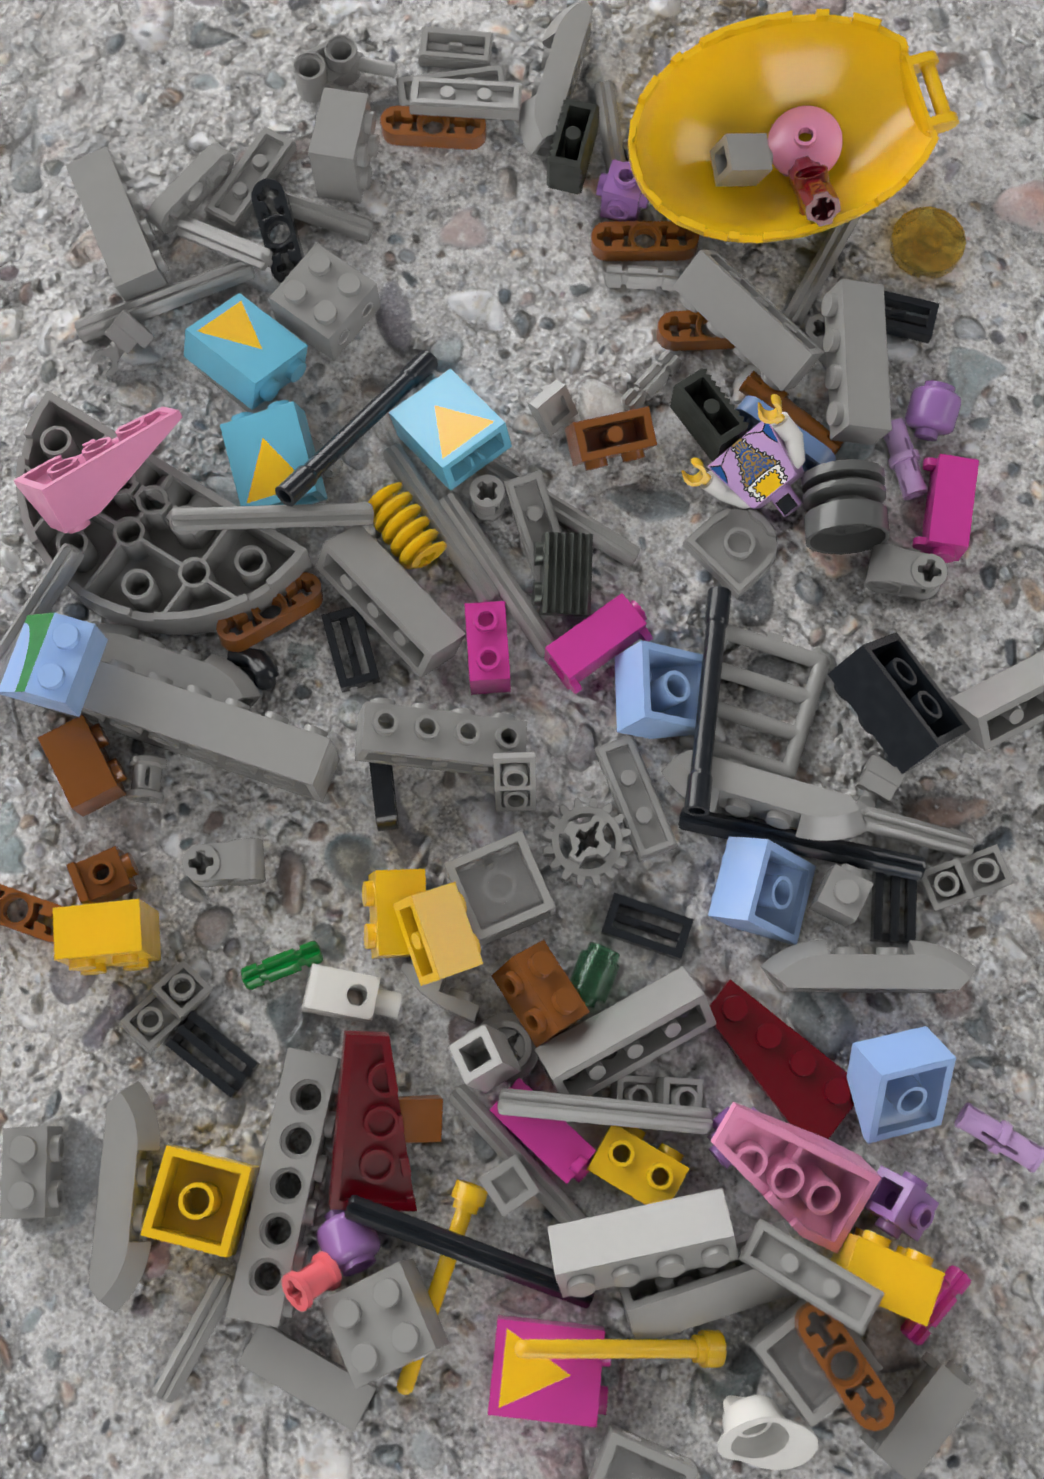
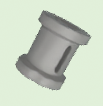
(490, 487)
(153, 766)

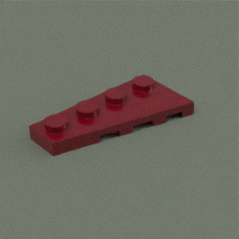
(789, 1069)
(369, 1127)

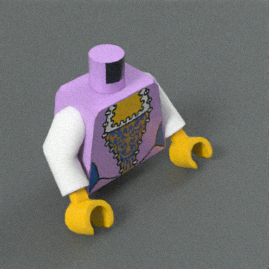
(757, 465)

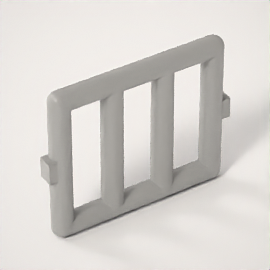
(807, 697)

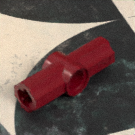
(814, 191)

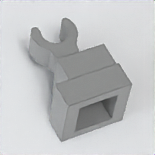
(125, 334)
(878, 782)

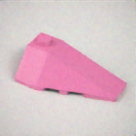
(82, 486)
(799, 1173)

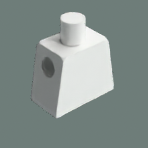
(328, 991)

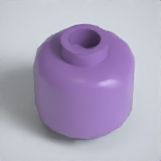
(933, 410)
(348, 1243)

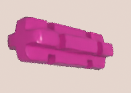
(954, 1283)

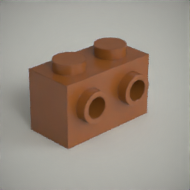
(611, 436)
(83, 765)
(540, 993)

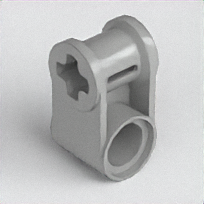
(900, 572)
(234, 863)

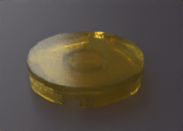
(927, 242)

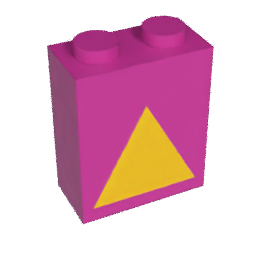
(546, 1388)

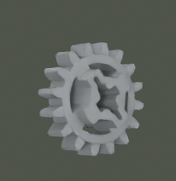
(571, 831)

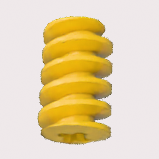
(402, 529)

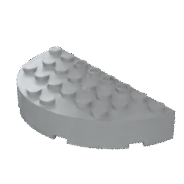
(135, 561)

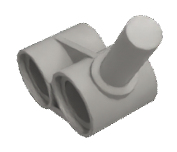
(336, 63)

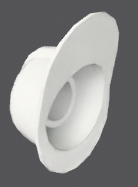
(762, 1436)

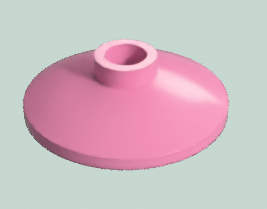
(822, 148)

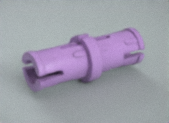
(905, 461)
(1000, 1137)

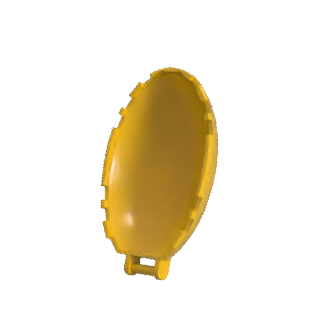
(751, 76)

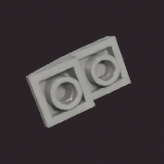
(515, 781)
(966, 878)
(456, 1002)
(166, 1006)
(659, 1090)

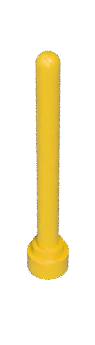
(467, 1202)
(704, 1348)

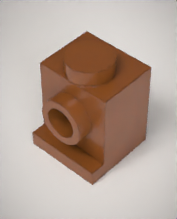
(118, 883)

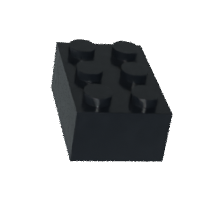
(898, 702)

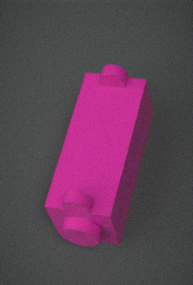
(948, 506)
(596, 641)
(551, 1141)

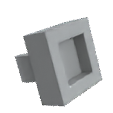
(552, 407)
(509, 1185)

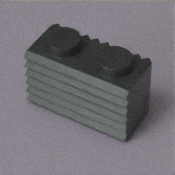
(572, 146)
(707, 414)
(564, 574)

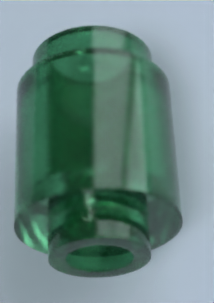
(595, 973)

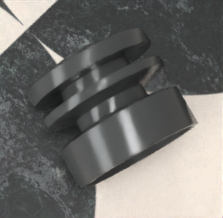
(845, 506)

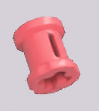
(311, 1281)

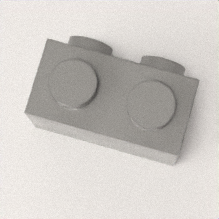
(32, 1172)

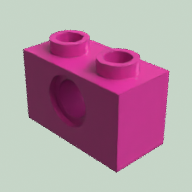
(487, 647)

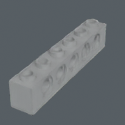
(249, 1296)

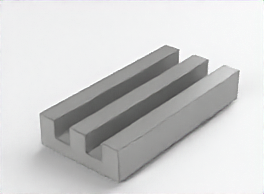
(455, 54)

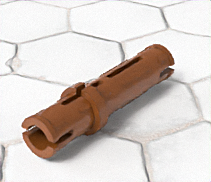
(756, 387)

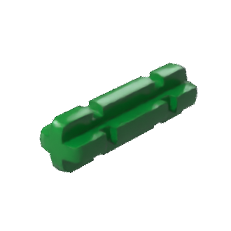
(281, 965)

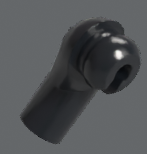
(260, 665)

